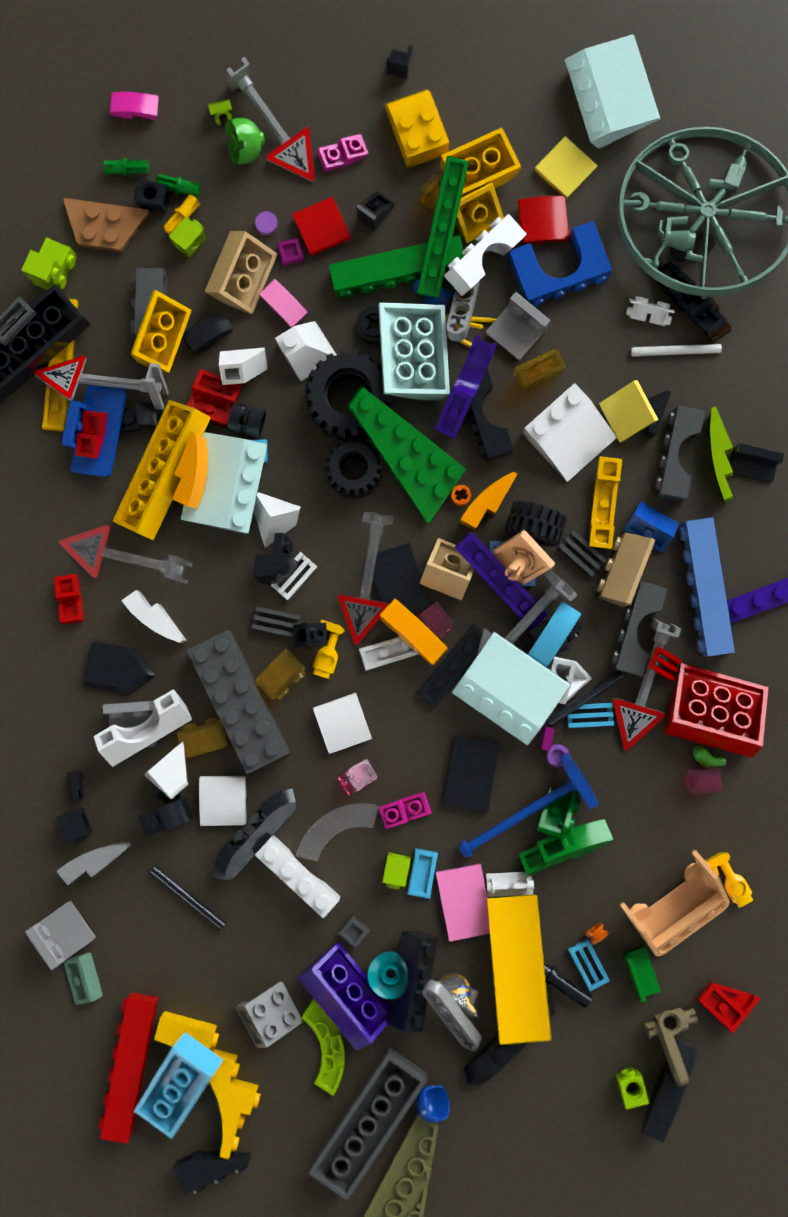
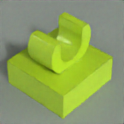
(219, 108)

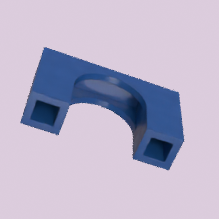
(538, 286)

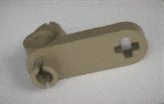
(681, 1021)

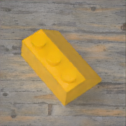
(160, 332)

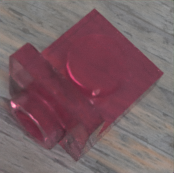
(357, 777)

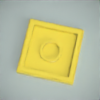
(565, 167)
(628, 411)

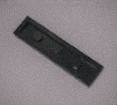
(451, 667)

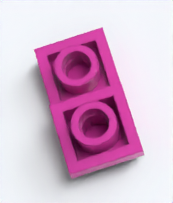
(133, 103)
(343, 153)
(405, 810)

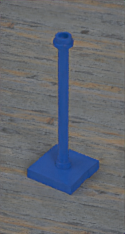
(575, 782)

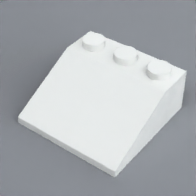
(569, 432)

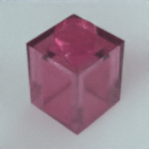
(437, 620)
(704, 780)

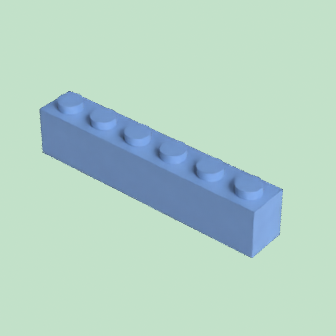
(707, 587)

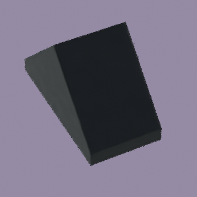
(374, 210)

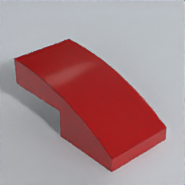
(92, 436)
(69, 599)

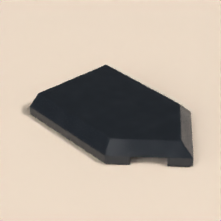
(116, 668)

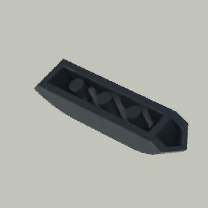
(254, 834)
(495, 1057)

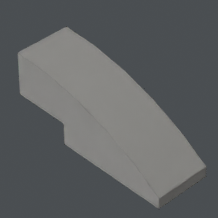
(92, 861)

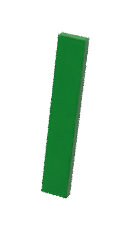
(442, 227)

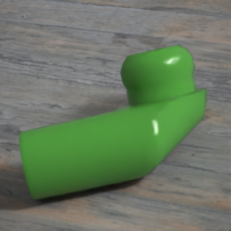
(706, 759)

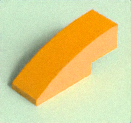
(193, 472)
(487, 501)
(413, 632)

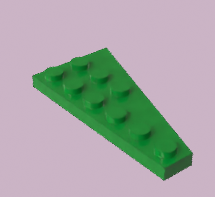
(413, 459)

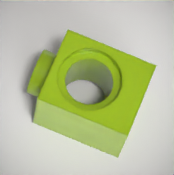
(188, 236)
(396, 870)
(635, 1097)

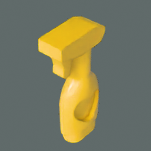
(327, 656)
(734, 884)

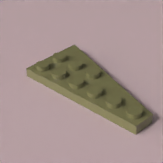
(407, 1177)

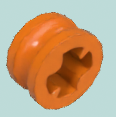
(459, 488)
(596, 933)

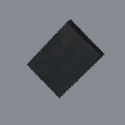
(399, 578)
(471, 773)

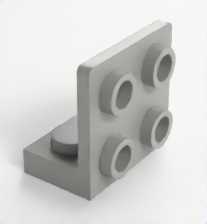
(518, 327)
(129, 714)
(60, 935)
(269, 1015)

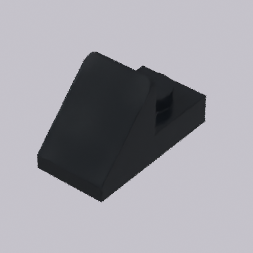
(658, 404)
(140, 417)

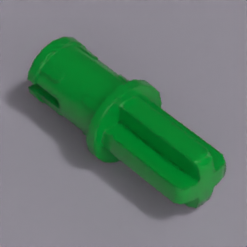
(126, 167)
(180, 185)

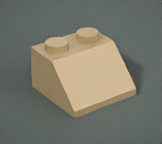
(447, 570)

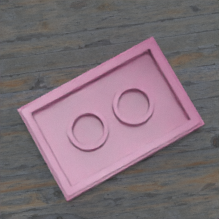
(464, 901)

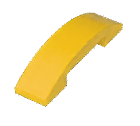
(604, 502)

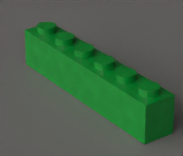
(384, 269)

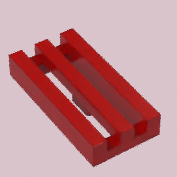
(671, 666)

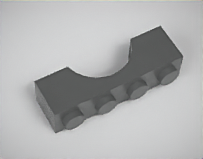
(674, 481)
(630, 656)

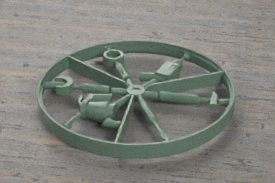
(707, 210)

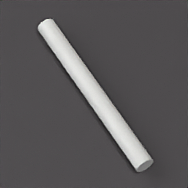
(676, 350)

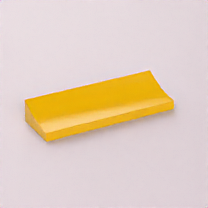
(154, 479)
(518, 969)

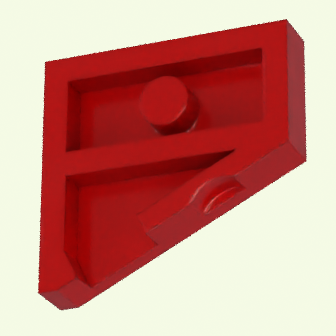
(727, 1004)

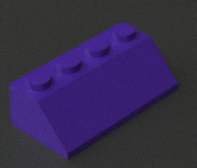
(346, 996)

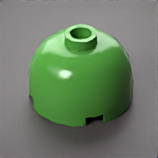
(244, 140)

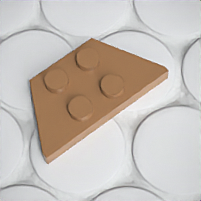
(103, 225)

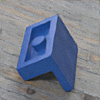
(652, 524)

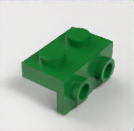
(557, 815)

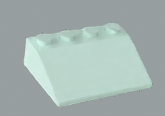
(612, 90)
(414, 351)
(230, 483)
(511, 688)

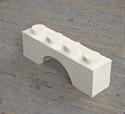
(469, 270)
(120, 743)
(297, 877)

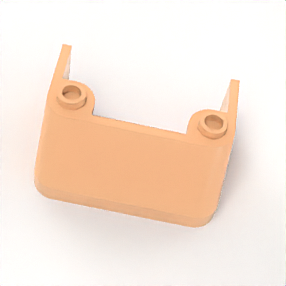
(681, 910)

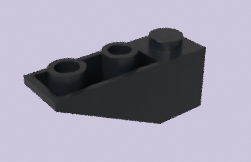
(206, 1167)

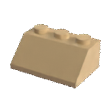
(241, 271)
(625, 569)

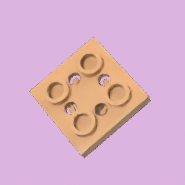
(518, 559)

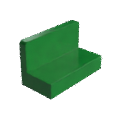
(641, 972)

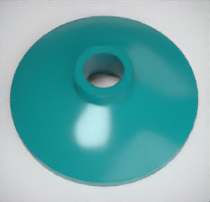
(387, 986)

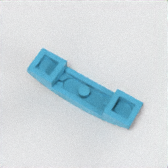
(554, 634)

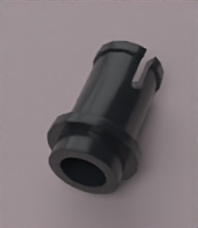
(75, 785)

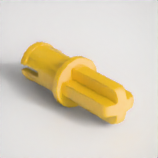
(183, 211)

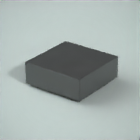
(353, 931)

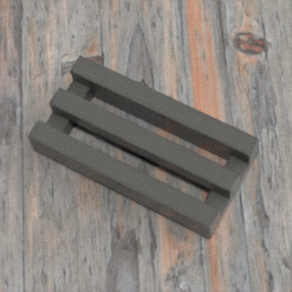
(16, 322)
(596, 554)
(257, 618)

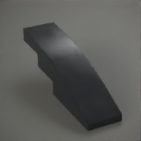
(695, 307)
(667, 1096)

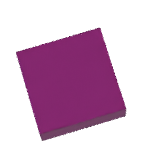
(290, 251)
(546, 738)

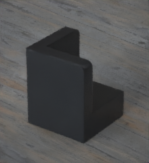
(399, 63)

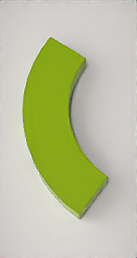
(331, 1047)

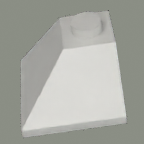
(304, 348)

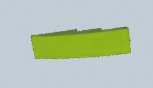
(720, 447)

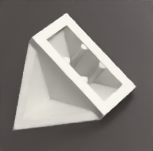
(274, 516)
(572, 674)
(170, 772)

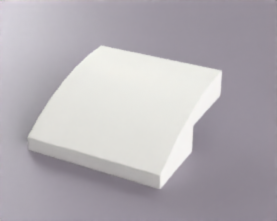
(342, 723)
(222, 800)

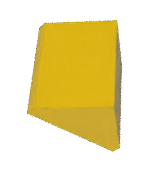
(478, 212)

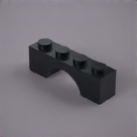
(493, 440)
(418, 954)

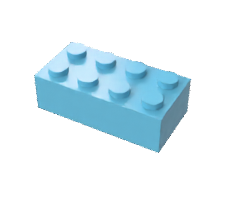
(178, 1085)

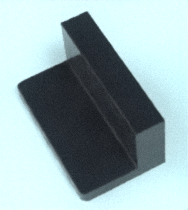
(755, 462)

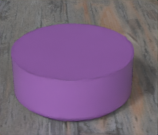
(266, 223)
(554, 754)

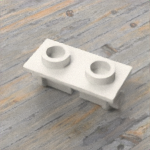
(658, 312)
(509, 884)

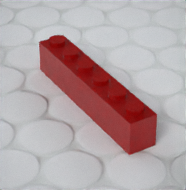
(129, 1067)

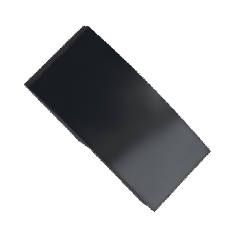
(204, 332)

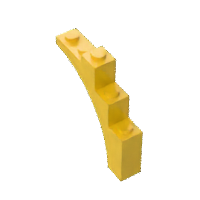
(232, 1094)

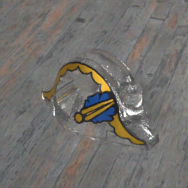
(461, 992)

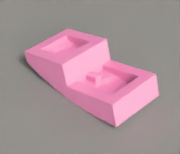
(283, 303)

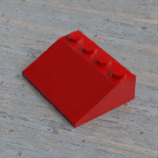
(717, 711)

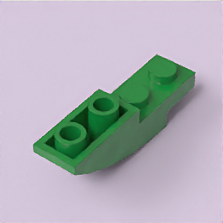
(574, 845)

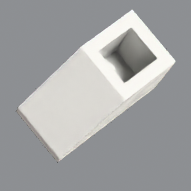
(241, 365)

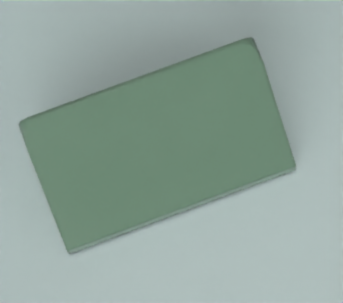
(83, 978)

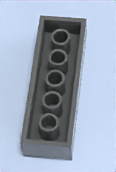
(238, 701)
(367, 1123)

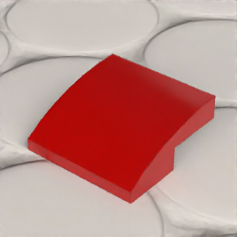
(543, 219)
(321, 226)
(214, 398)

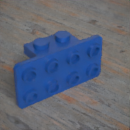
(96, 399)

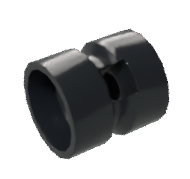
(254, 422)

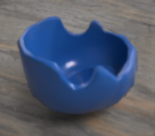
(433, 1103)

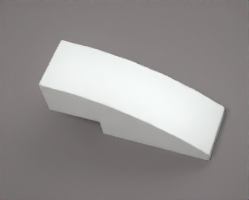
(153, 617)

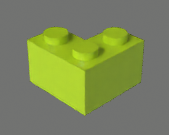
(49, 265)

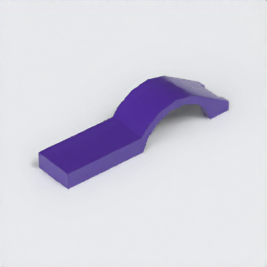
(465, 387)

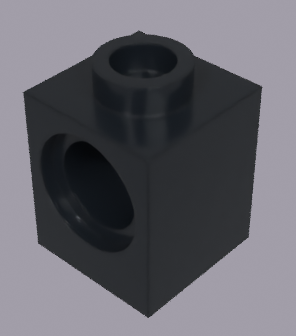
(159, 202)
(309, 635)
(74, 825)

